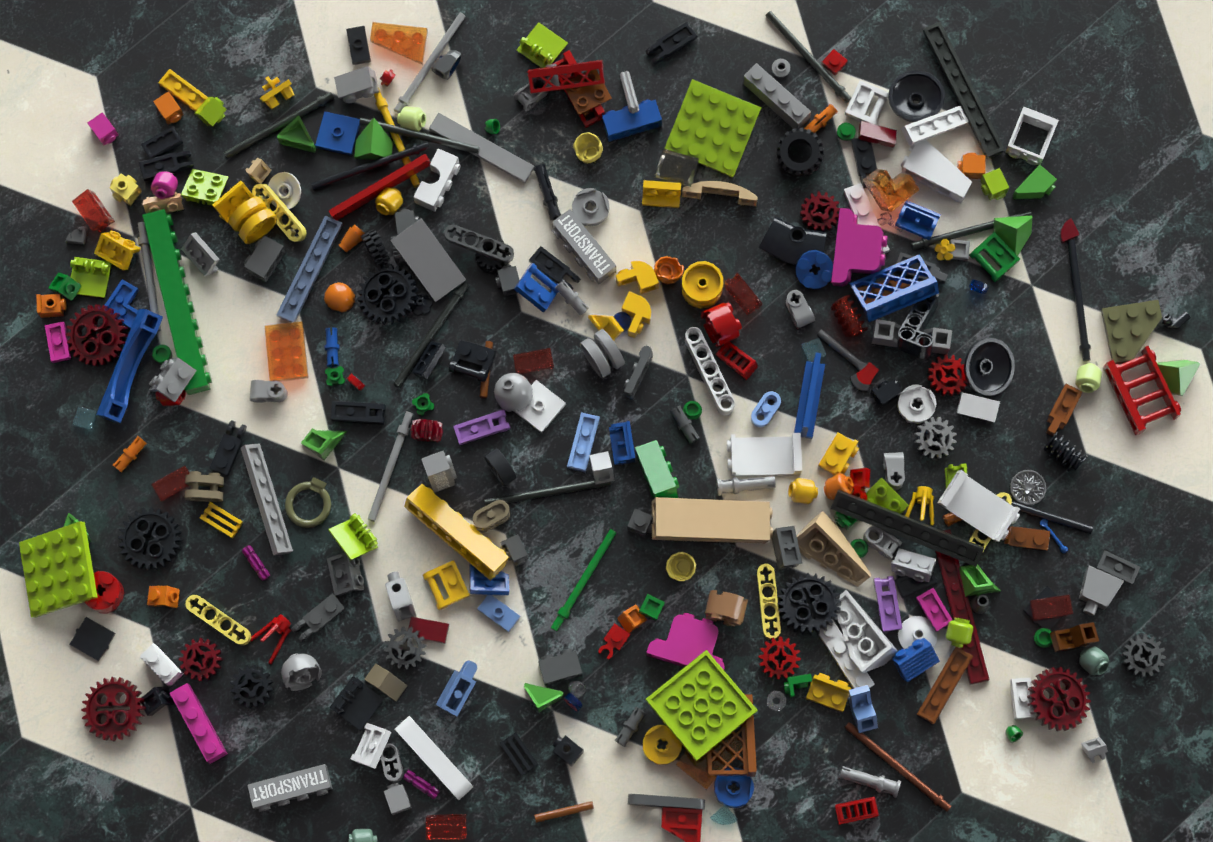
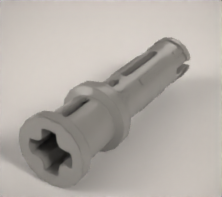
(735, 485)
(879, 783)

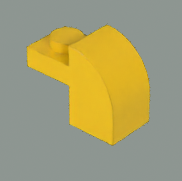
(642, 274)
(639, 310)

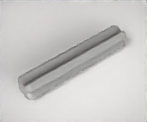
(629, 92)

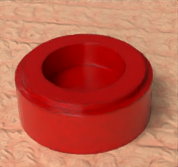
(356, 382)

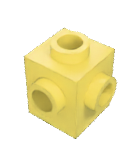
(125, 189)

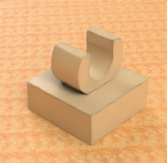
(258, 170)

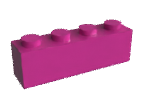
(198, 723)

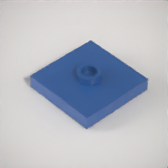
(337, 133)

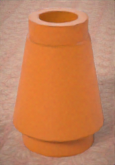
(351, 238)

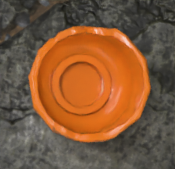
(668, 270)
(339, 297)

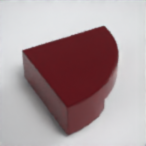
(1068, 231)

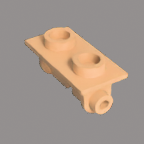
(170, 204)

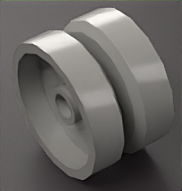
(602, 353)

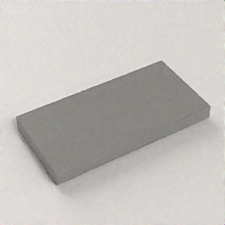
(428, 259)

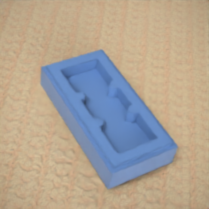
(498, 612)

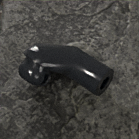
(1175, 323)

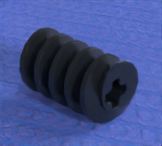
(1065, 452)

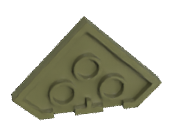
(1129, 328)

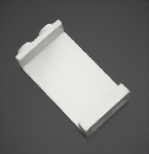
(765, 455)
(978, 506)

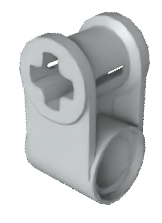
(529, 99)
(800, 312)
(263, 391)
(894, 467)
(883, 542)

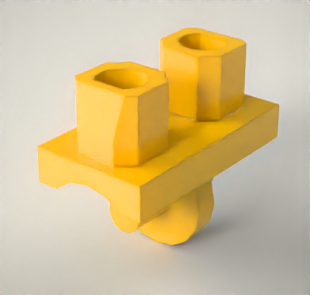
(269, 98)

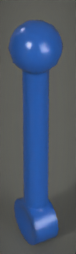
(1043, 523)

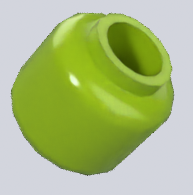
(959, 632)

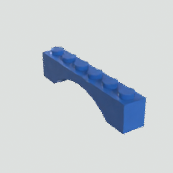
(117, 392)

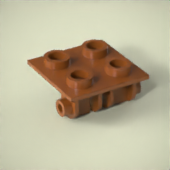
(587, 97)

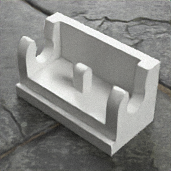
(978, 407)

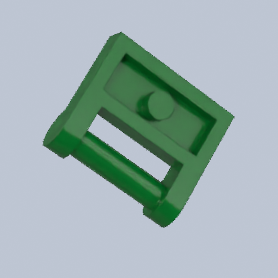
(998, 252)

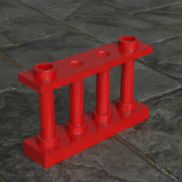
(1130, 404)

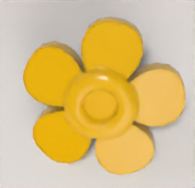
(944, 250)

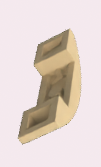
(721, 188)

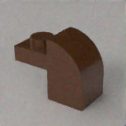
(1074, 637)

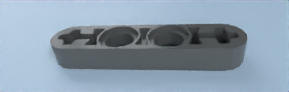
(478, 246)
(666, 801)

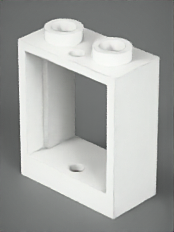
(1039, 120)

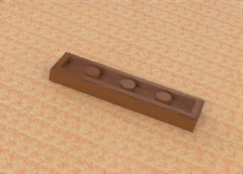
(944, 685)

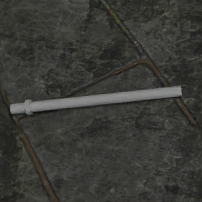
(404, 101)

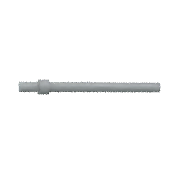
(144, 243)
(402, 431)

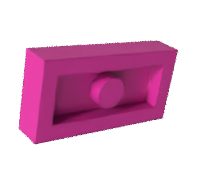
(57, 342)
(934, 609)

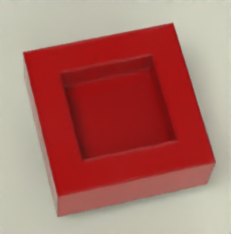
(834, 62)

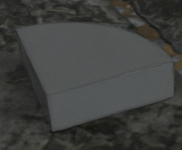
(78, 236)

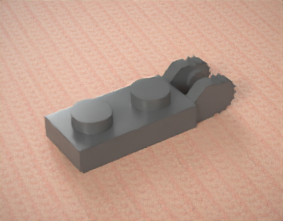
(639, 370)
(319, 616)

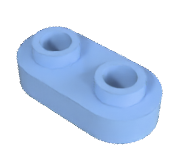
(765, 409)

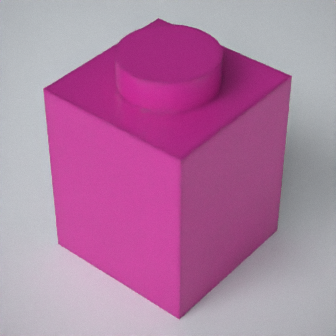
(103, 129)

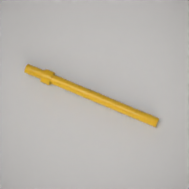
(382, 105)

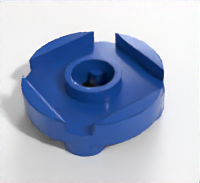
(820, 260)
(731, 799)

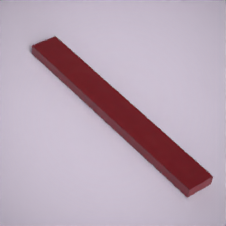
(961, 608)

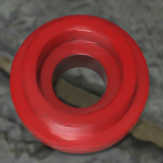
(387, 77)

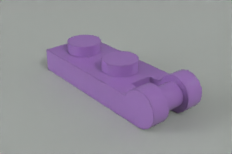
(481, 427)
(888, 604)

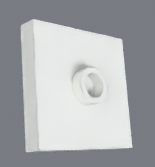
(542, 408)

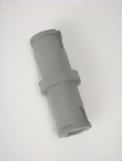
(571, 297)

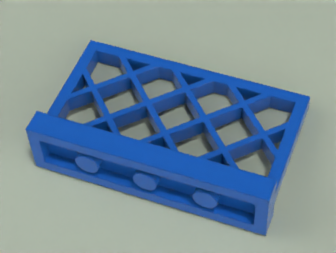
(900, 297)
(809, 397)

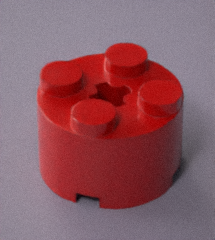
(721, 324)
(111, 597)

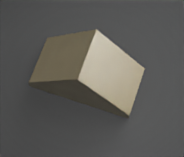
(386, 682)

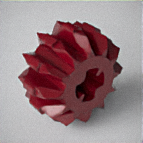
(426, 430)

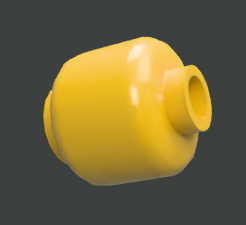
(389, 201)
(802, 491)

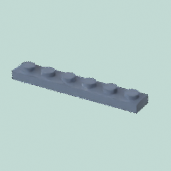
(309, 269)

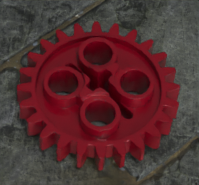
(89, 319)
(1073, 691)
(112, 727)

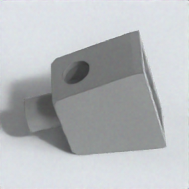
(1098, 589)
(400, 597)

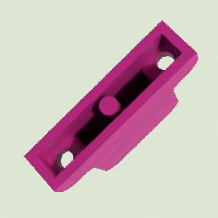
(857, 248)
(686, 641)

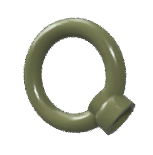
(317, 486)

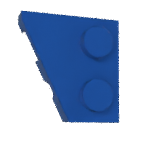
(482, 585)

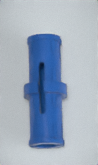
(332, 347)

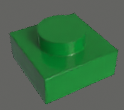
(651, 607)

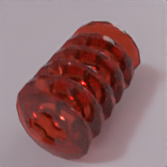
(847, 317)

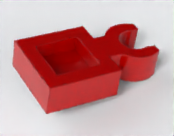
(861, 481)
(615, 639)

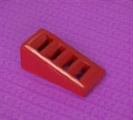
(748, 369)
(874, 811)

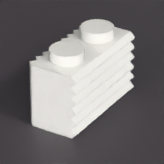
(161, 665)

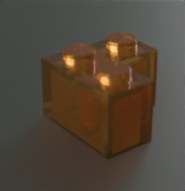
(890, 192)

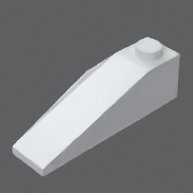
(864, 639)

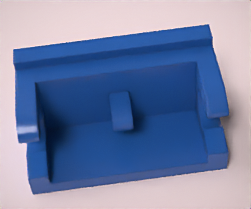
(917, 220)
(622, 443)

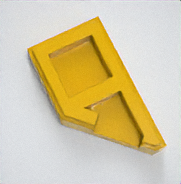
(607, 323)

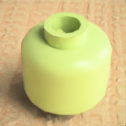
(412, 118)
(1088, 378)

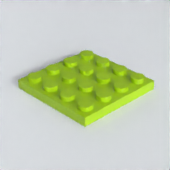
(713, 127)
(58, 569)
(701, 705)

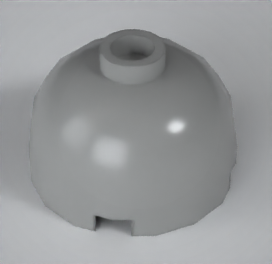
(513, 392)
(300, 671)

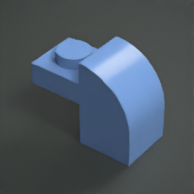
(862, 709)

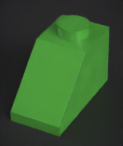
(1036, 185)

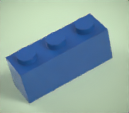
(624, 123)

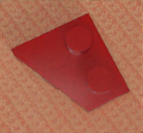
(682, 823)

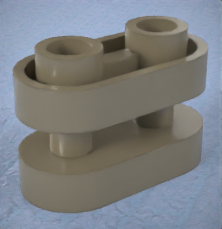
(211, 480)
(491, 516)

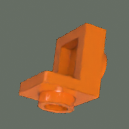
(163, 596)

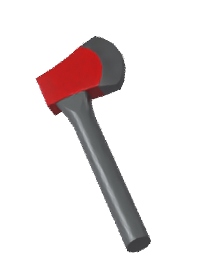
(866, 373)

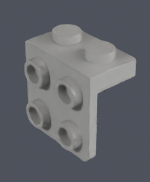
(172, 378)

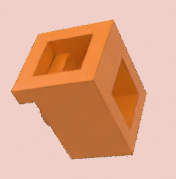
(55, 310)

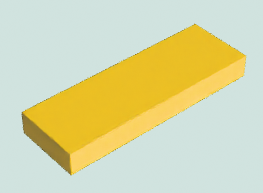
(182, 90)

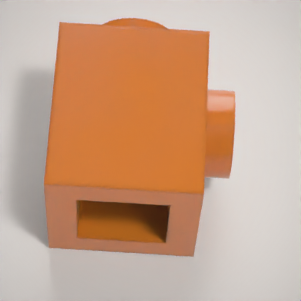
(972, 165)

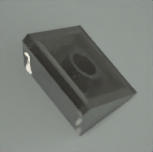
(677, 167)

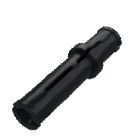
(550, 199)

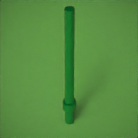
(564, 611)

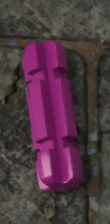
(255, 562)
(421, 784)

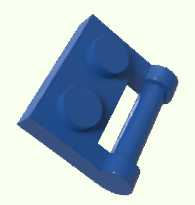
(534, 291)

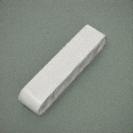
(709, 362)
(434, 758)

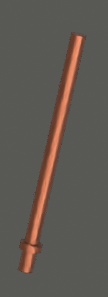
(938, 799)

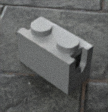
(356, 84)

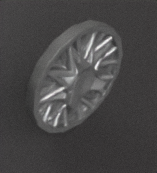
(1028, 487)

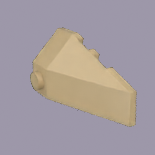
(827, 544)

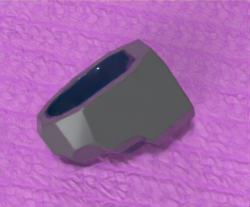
(447, 64)

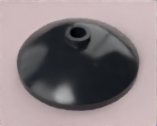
(918, 87)
(996, 370)

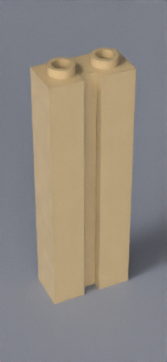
(711, 520)

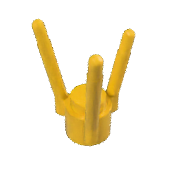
(923, 497)

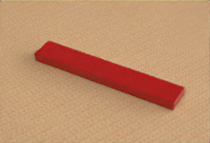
(374, 190)

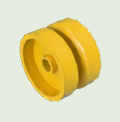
(252, 220)
(702, 273)

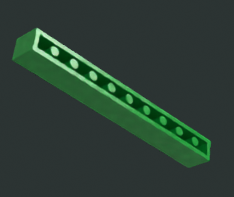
(176, 299)

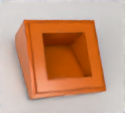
(631, 618)

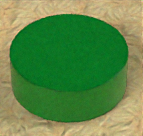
(161, 353)

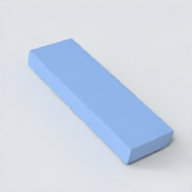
(583, 442)

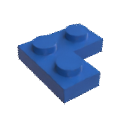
(121, 300)

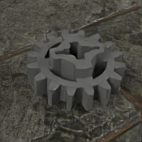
(1140, 648)
(401, 660)

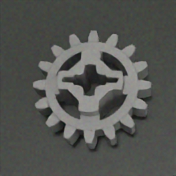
(940, 443)

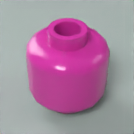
(164, 185)

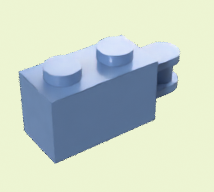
(458, 688)

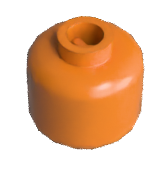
(836, 483)

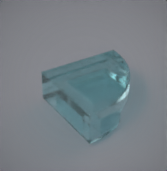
(724, 816)

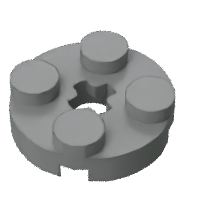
(596, 198)

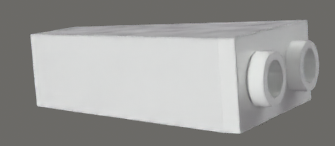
(935, 171)

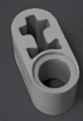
(387, 768)

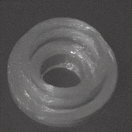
(776, 694)

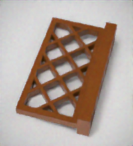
(748, 751)

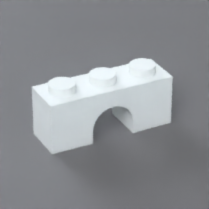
(431, 195)

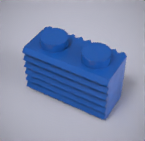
(915, 659)

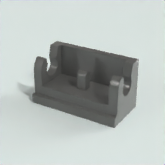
(786, 547)

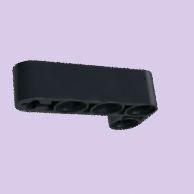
(911, 335)

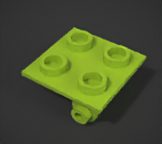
(541, 46)
(204, 187)
(92, 276)
(885, 496)
(353, 537)

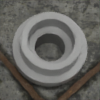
(778, 72)

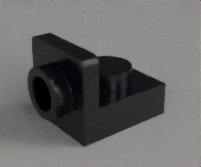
(157, 699)

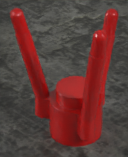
(278, 625)

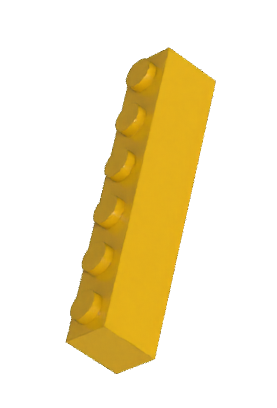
(456, 531)

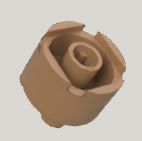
(726, 607)

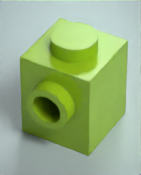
(211, 111)
(994, 184)

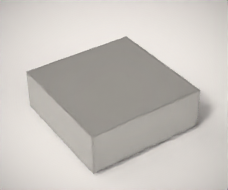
(961, 249)

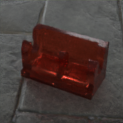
(93, 210)
(742, 294)
(446, 826)

